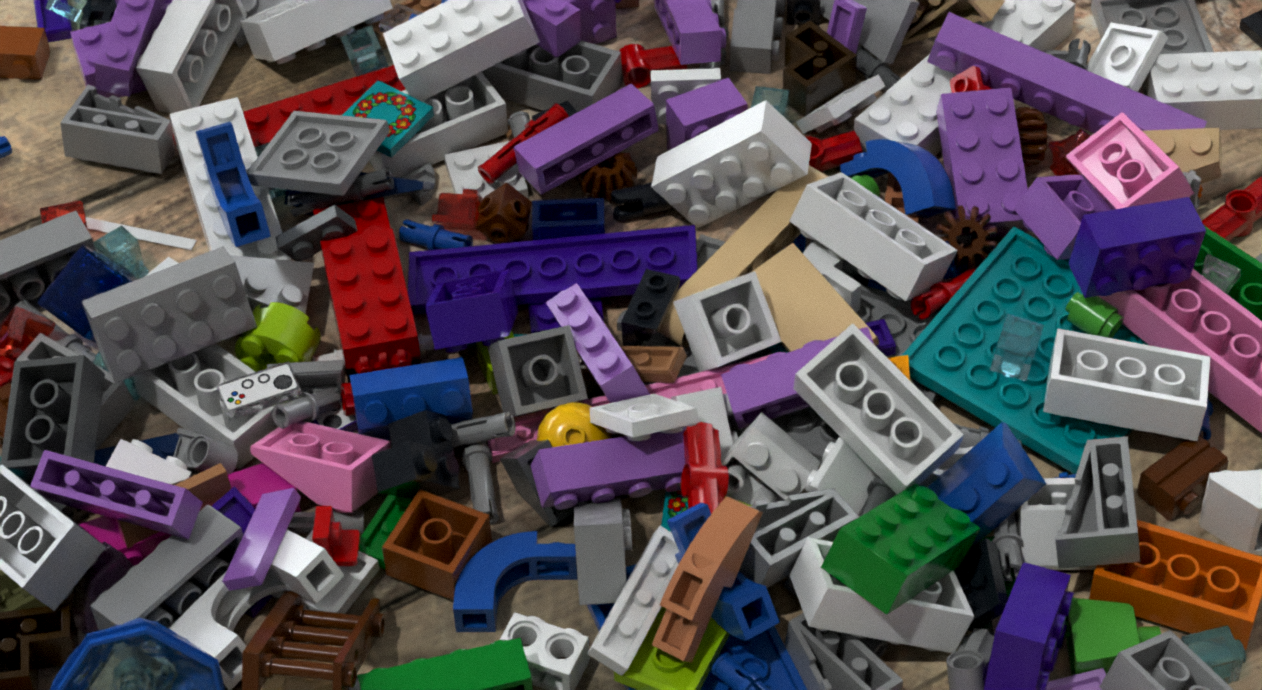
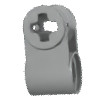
(204, 452)

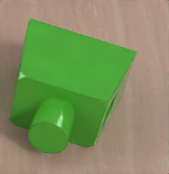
(1101, 631)

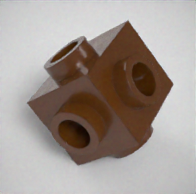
(504, 215)

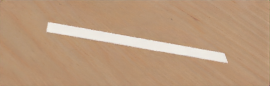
(142, 234)

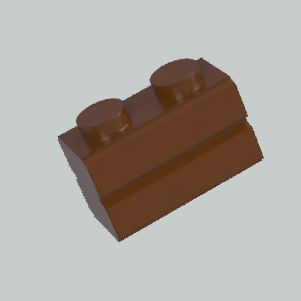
(1180, 477)

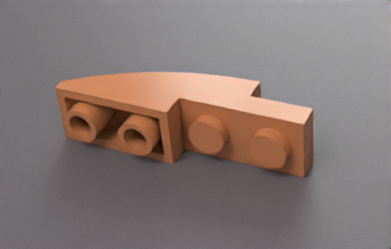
(700, 576)

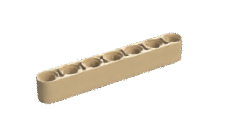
(746, 249)

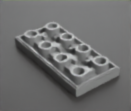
(883, 25)

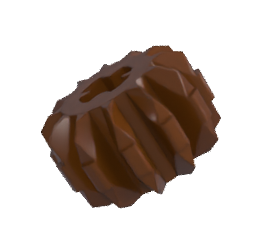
(1032, 135)
(609, 175)
(978, 240)

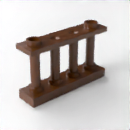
(290, 624)

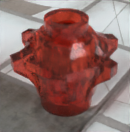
(1061, 148)

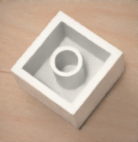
(727, 321)

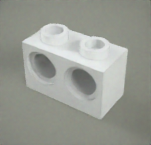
(545, 647)

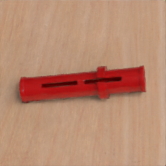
(505, 157)
(939, 295)

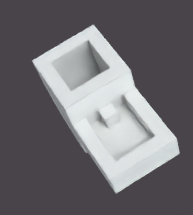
(831, 270)

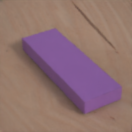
(261, 539)

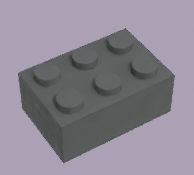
(51, 409)

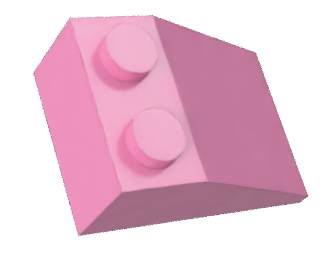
(1128, 166)
(323, 463)

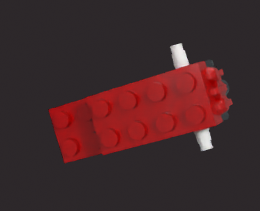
(370, 295)

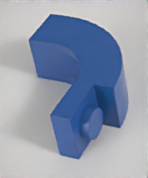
(919, 173)
(230, 185)
(500, 568)
(746, 606)

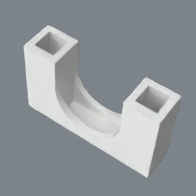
(212, 618)

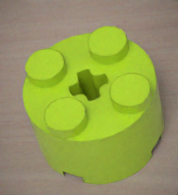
(278, 338)

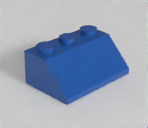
(407, 390)
(990, 480)

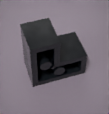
(418, 458)

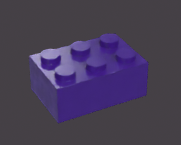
(1136, 247)
(472, 310)
(1030, 630)

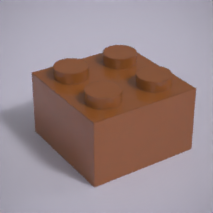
(435, 543)

